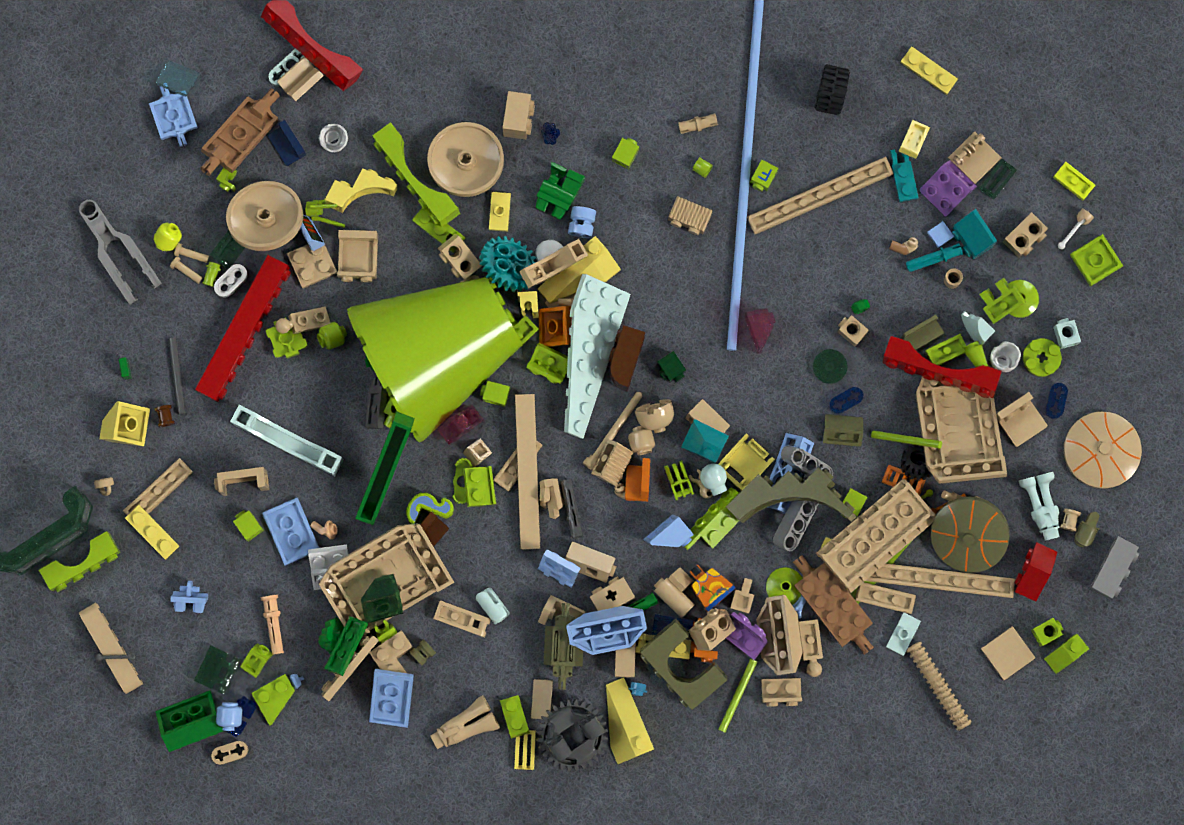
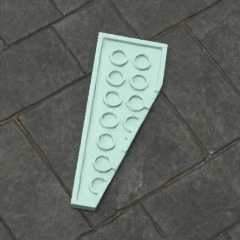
(595, 322)

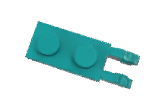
(904, 178)

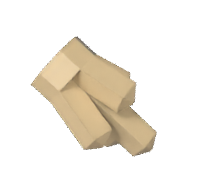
(551, 497)

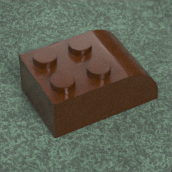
(625, 356)

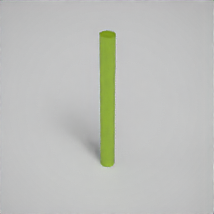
(906, 439)
(737, 696)

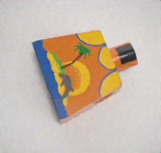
(710, 587)

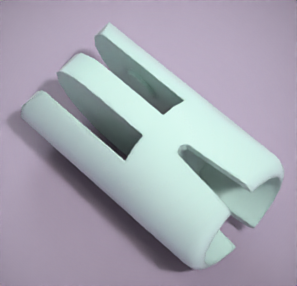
(492, 605)

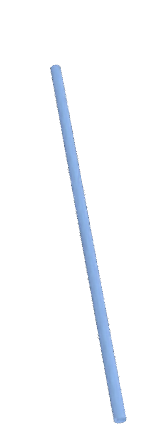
(745, 175)

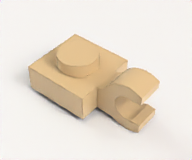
(743, 599)

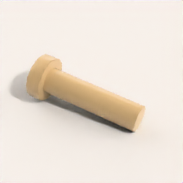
(190, 253)
(184, 269)

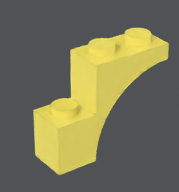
(366, 183)

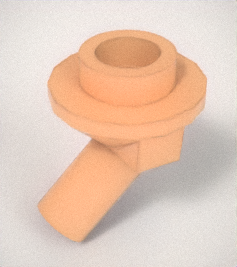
(328, 530)

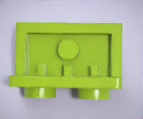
(548, 363)

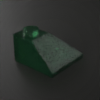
(382, 599)

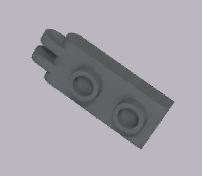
(376, 405)

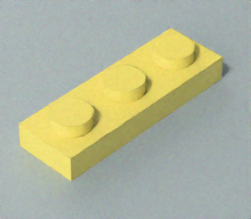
(929, 70)
(152, 532)

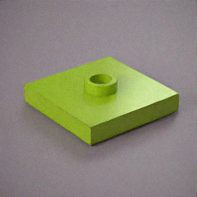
(1096, 260)

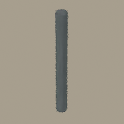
(176, 376)

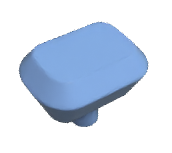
(295, 680)

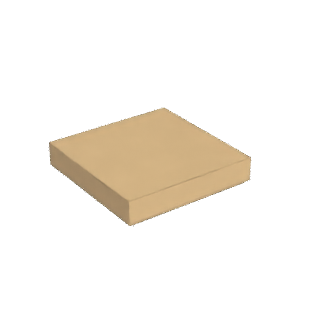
(1008, 653)

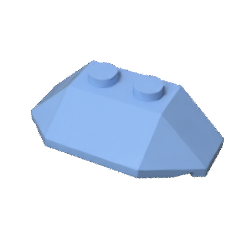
(607, 629)

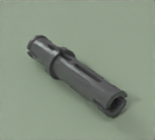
(571, 508)

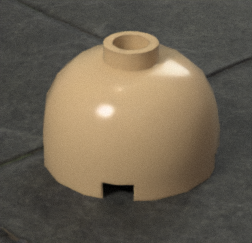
(656, 415)

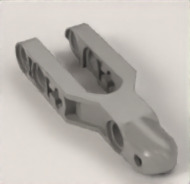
(105, 234)

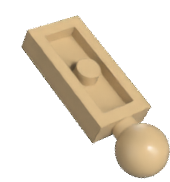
(304, 321)
(811, 646)

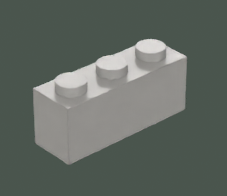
(1114, 568)

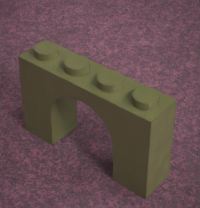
(691, 690)

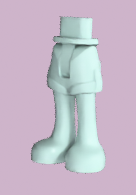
(1047, 515)

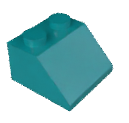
(974, 235)

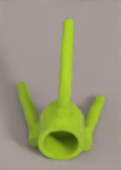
(315, 208)

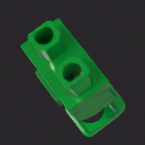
(556, 195)

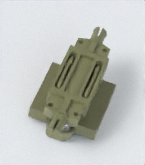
(558, 648)

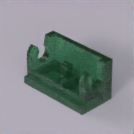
(227, 251)

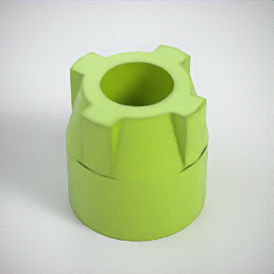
(702, 167)

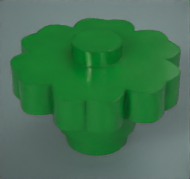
(330, 634)

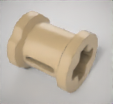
(1070, 520)

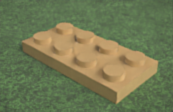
(330, 688)

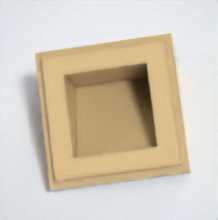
(477, 452)

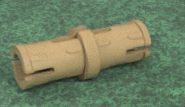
(697, 123)

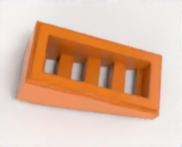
(887, 475)

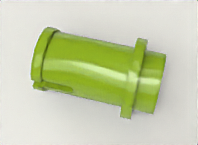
(211, 274)

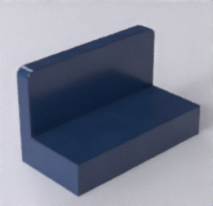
(286, 144)

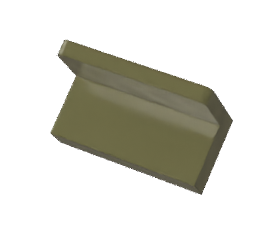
(923, 333)
(843, 430)

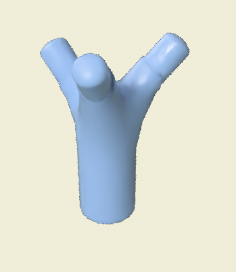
(799, 605)

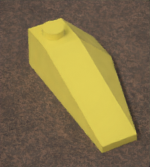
(597, 264)
(626, 727)

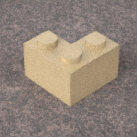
(387, 653)

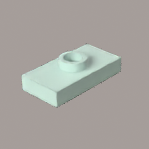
(903, 634)

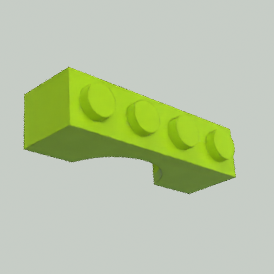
(101, 549)

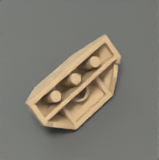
(783, 635)

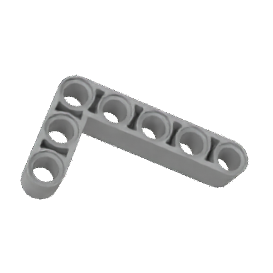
(797, 512)

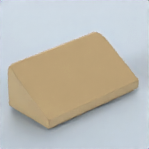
(541, 698)

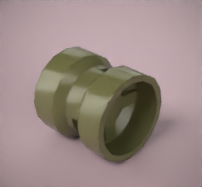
(426, 649)

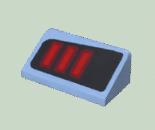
(311, 234)

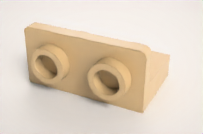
(781, 690)

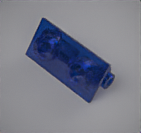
(247, 710)

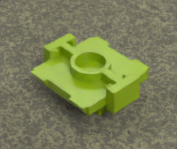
(287, 343)

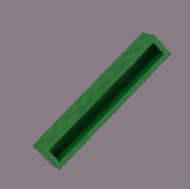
(385, 468)

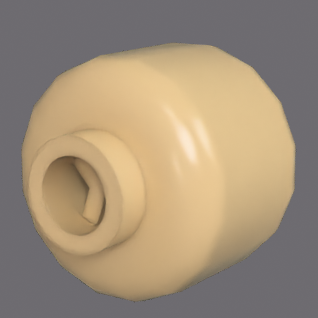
(641, 440)

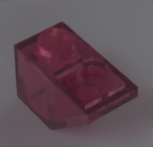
(460, 424)

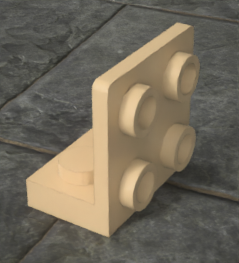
(1021, 420)

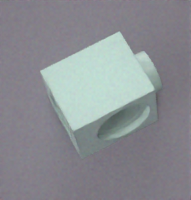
(1063, 341)

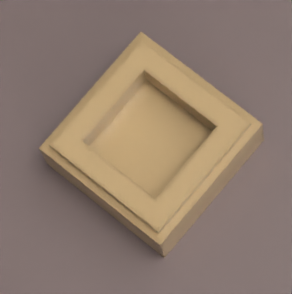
(681, 579)

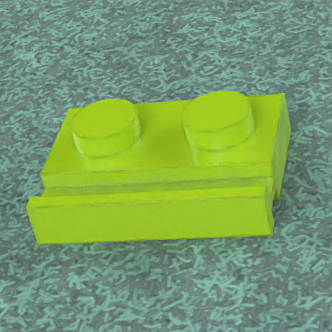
(479, 486)

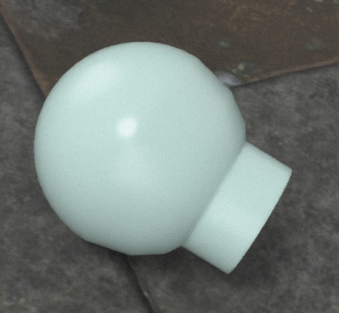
(714, 478)

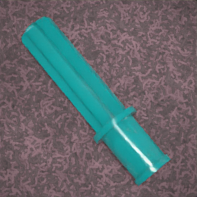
(935, 257)

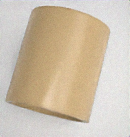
(957, 273)

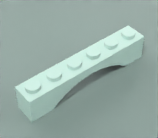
(286, 440)

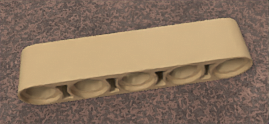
(108, 645)

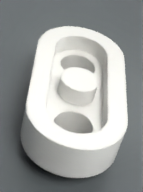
(230, 280)

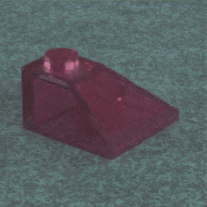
(760, 327)

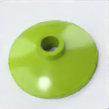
(1030, 296)
(781, 576)

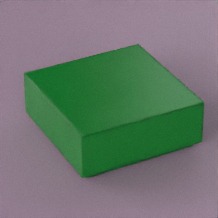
(125, 368)

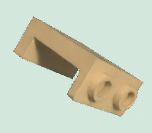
(357, 255)
(224, 478)

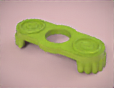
(459, 492)

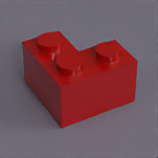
(1035, 571)

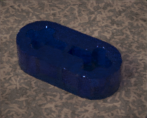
(843, 396)
(1052, 399)

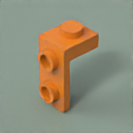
(706, 656)

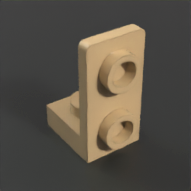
(554, 608)

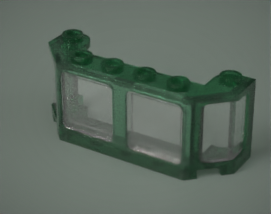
(53, 537)

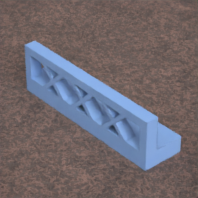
(778, 470)

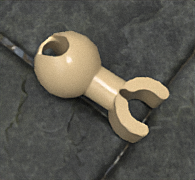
(703, 491)

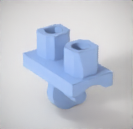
(189, 594)

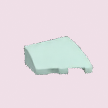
(977, 327)

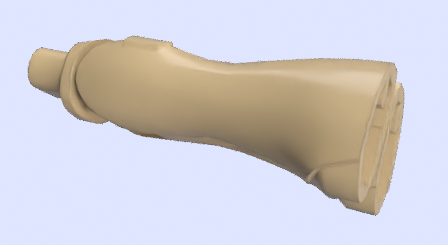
(455, 729)

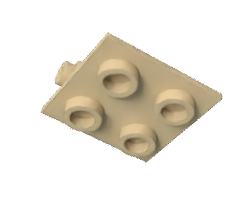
(974, 157)

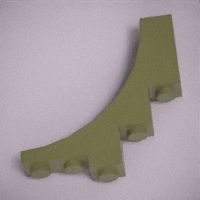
(761, 494)

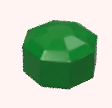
(860, 306)

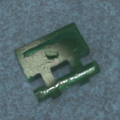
(212, 666)

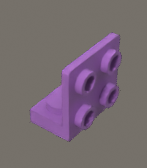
(947, 187)
(747, 637)

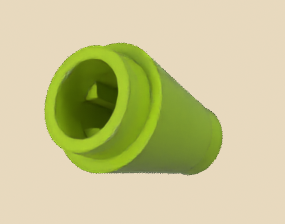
(976, 354)

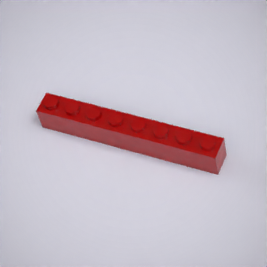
(242, 329)

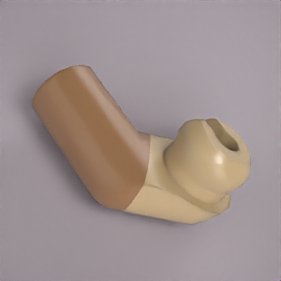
(905, 248)

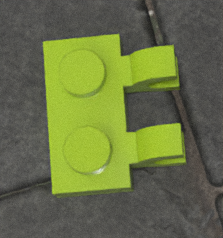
(1003, 305)

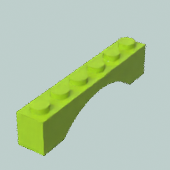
(438, 203)

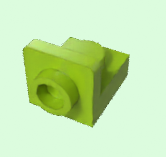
(223, 179)
(256, 659)

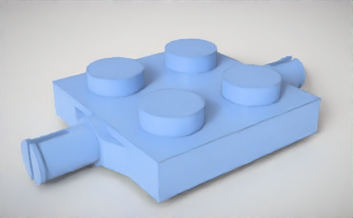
(173, 116)

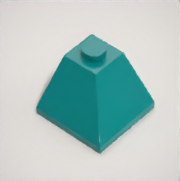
(704, 441)

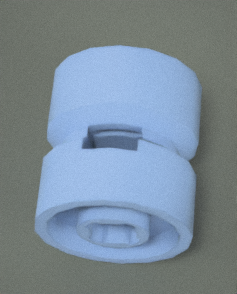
(585, 216)

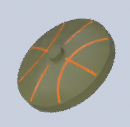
(970, 534)

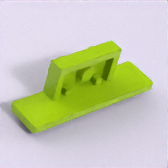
(715, 522)

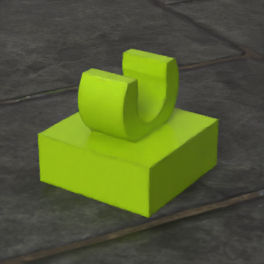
(385, 633)

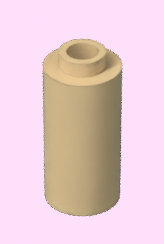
(673, 597)

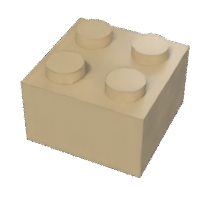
(517, 115)

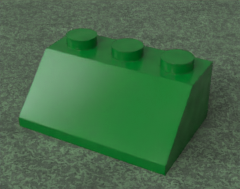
(188, 721)

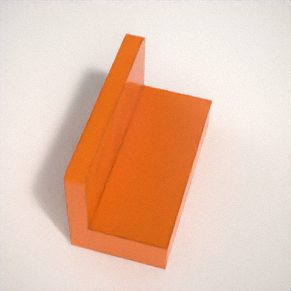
(638, 481)

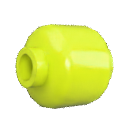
(167, 237)

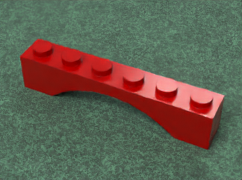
(336, 67)
(979, 380)

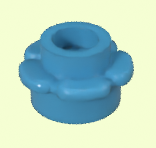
(637, 689)

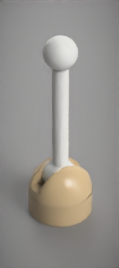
(1083, 218)

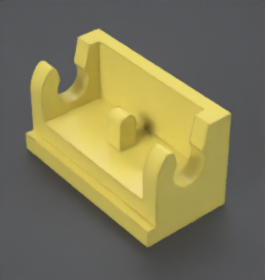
(527, 301)

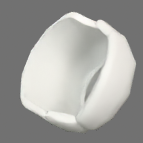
(329, 134)
(547, 248)
(1007, 351)

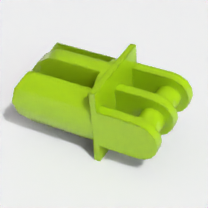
(683, 492)

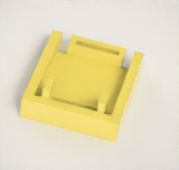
(746, 460)

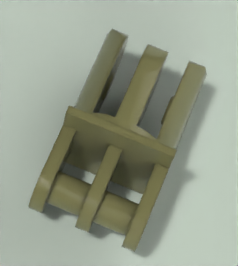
(1087, 530)

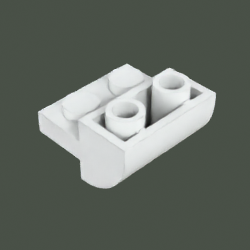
(322, 558)

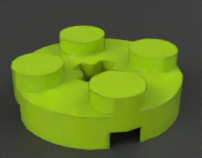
(1048, 366)

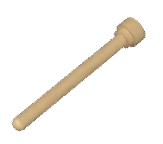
(591, 461)

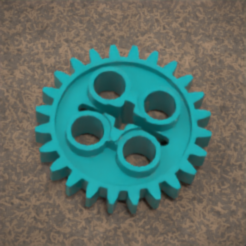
(503, 262)

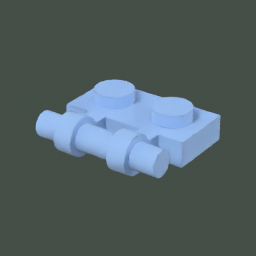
(558, 568)

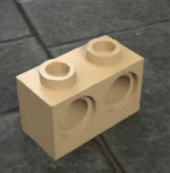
(1022, 232)
(462, 254)
(712, 629)

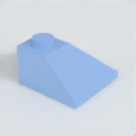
(670, 533)

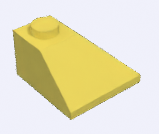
(125, 424)

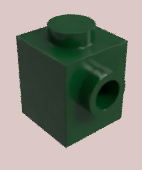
(671, 368)

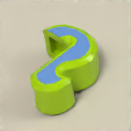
(429, 503)

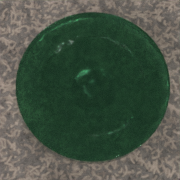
(830, 366)

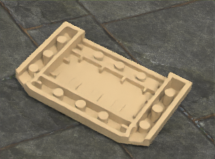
(967, 432)
(399, 552)

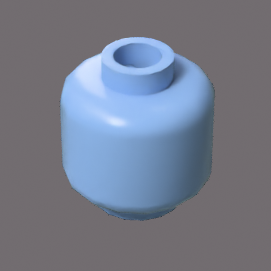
(229, 716)

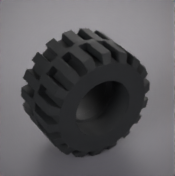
(832, 89)

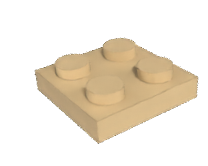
(311, 265)

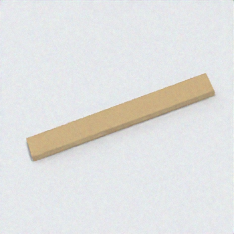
(820, 195)
(527, 471)
(944, 580)

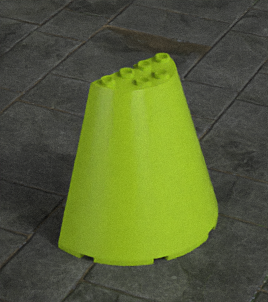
(436, 346)

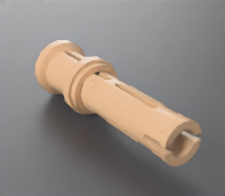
(272, 614)

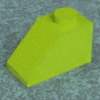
(1066, 653)

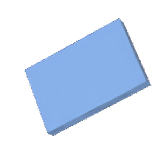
(290, 531)
(391, 698)

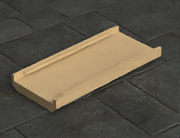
(877, 535)

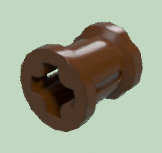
(164, 416)

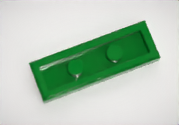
(346, 646)

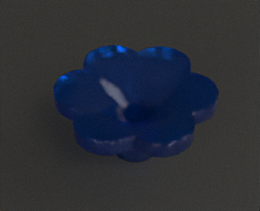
(550, 133)

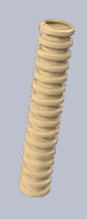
(938, 685)

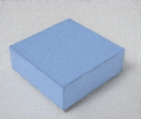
(940, 234)

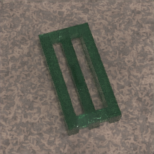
(988, 191)

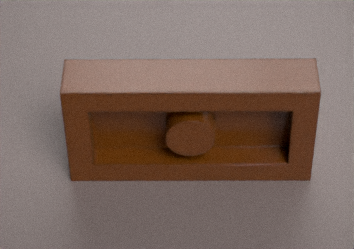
(434, 528)

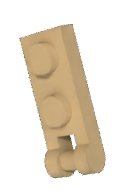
(461, 618)

